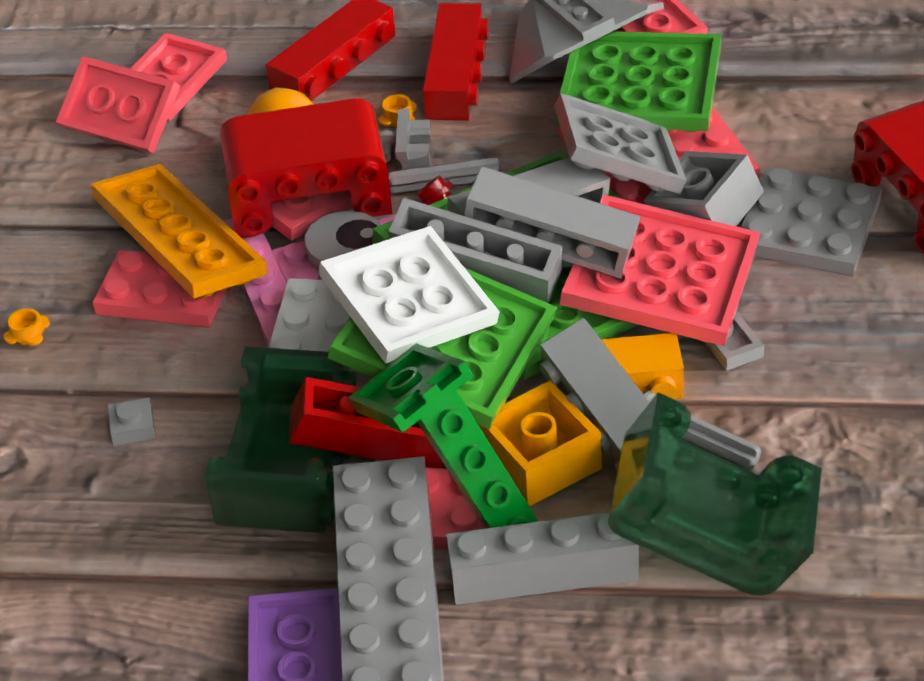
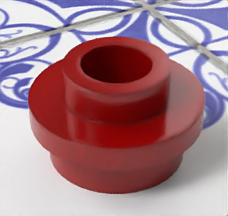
(435, 191)

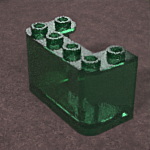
(264, 476)
(709, 510)

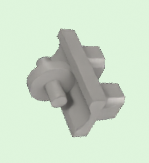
(409, 143)

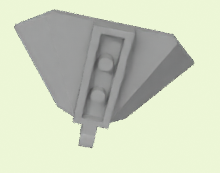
(560, 26)

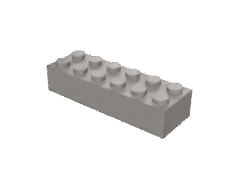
(386, 572)

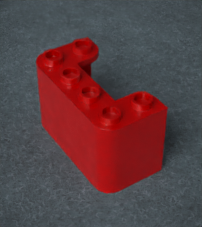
(894, 148)
(303, 155)

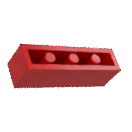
(333, 48)
(455, 62)
(328, 421)

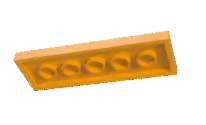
(179, 230)

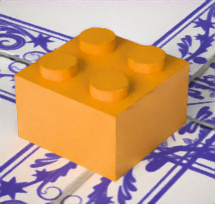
(544, 442)

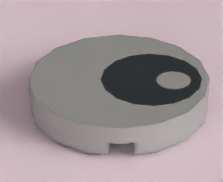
(338, 235)

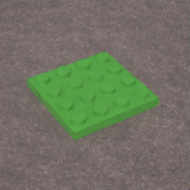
(648, 76)
(492, 353)

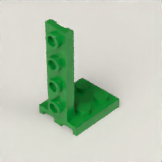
(424, 390)

